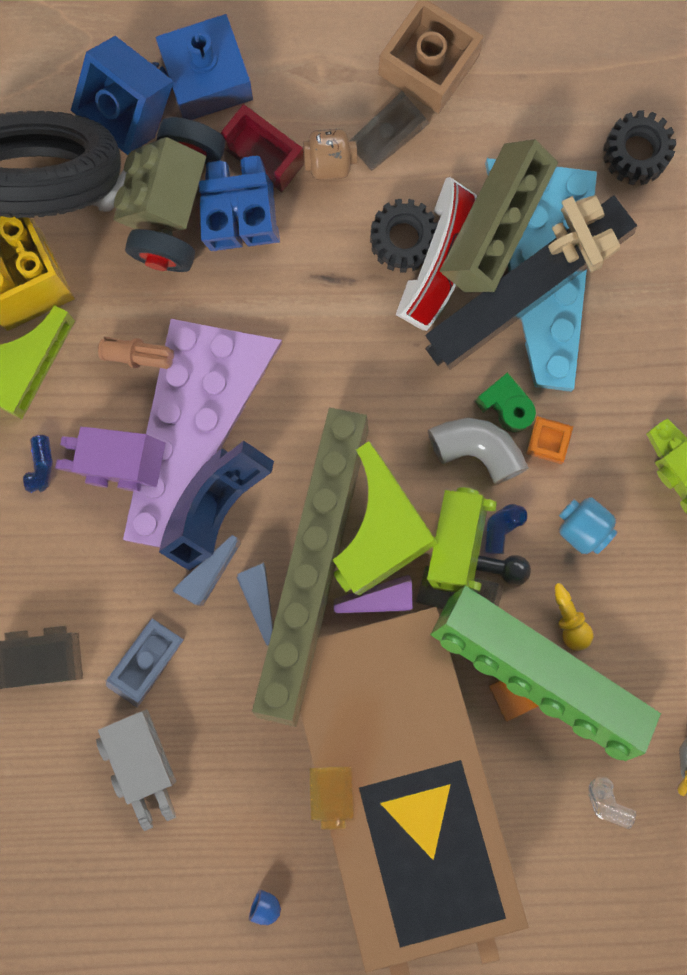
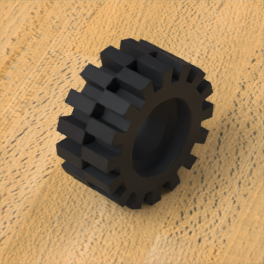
(651, 131)
(398, 214)

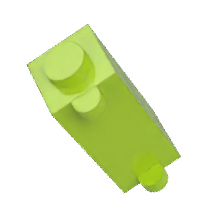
(459, 540)

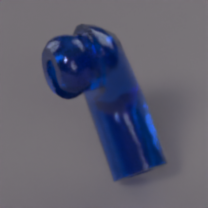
(42, 465)
(501, 524)

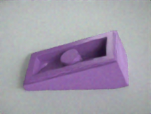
(387, 596)

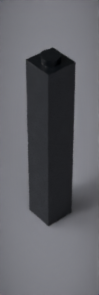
(518, 293)

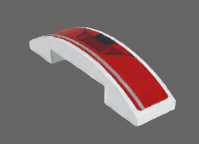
(428, 294)

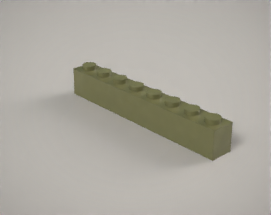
(311, 569)

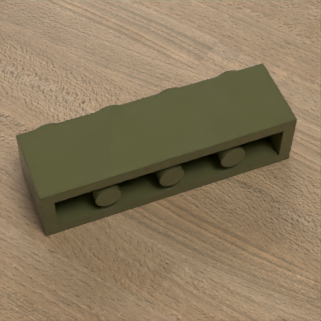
(499, 216)

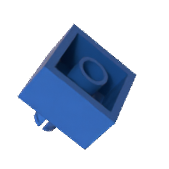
(205, 67)
(122, 93)

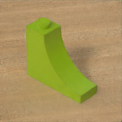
(28, 360)
(389, 533)

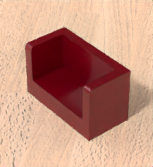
(252, 135)

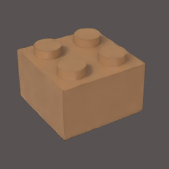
(430, 55)

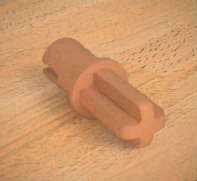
(135, 353)

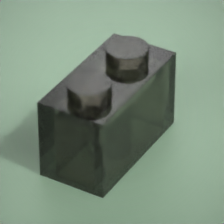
(40, 658)

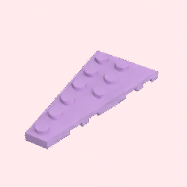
(195, 413)

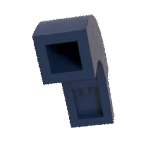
(206, 501)

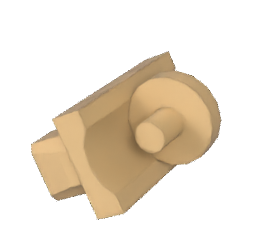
(577, 217)

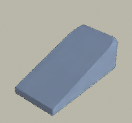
(203, 579)
(256, 591)
(144, 663)

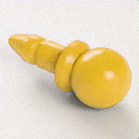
(576, 633)

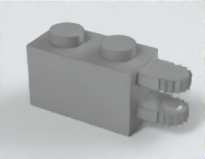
(138, 765)

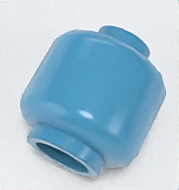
(587, 525)

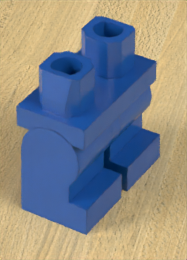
(237, 206)

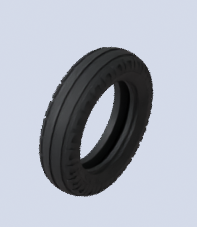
(60, 187)

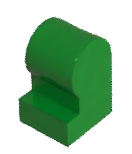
(510, 402)

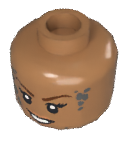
(329, 154)

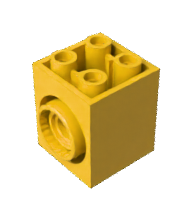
(28, 273)

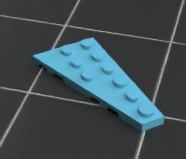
(555, 324)

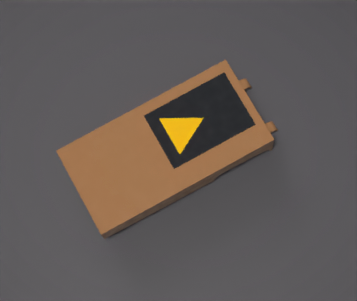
(425, 842)

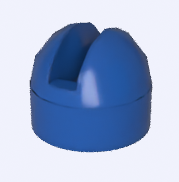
(264, 908)

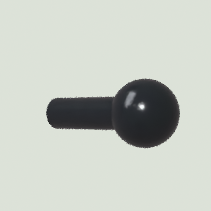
(514, 569)

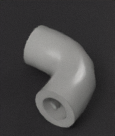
(480, 440)

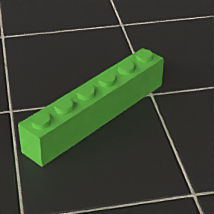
(545, 675)

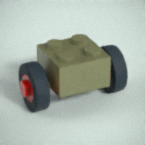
(162, 190)

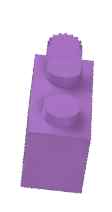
(114, 457)

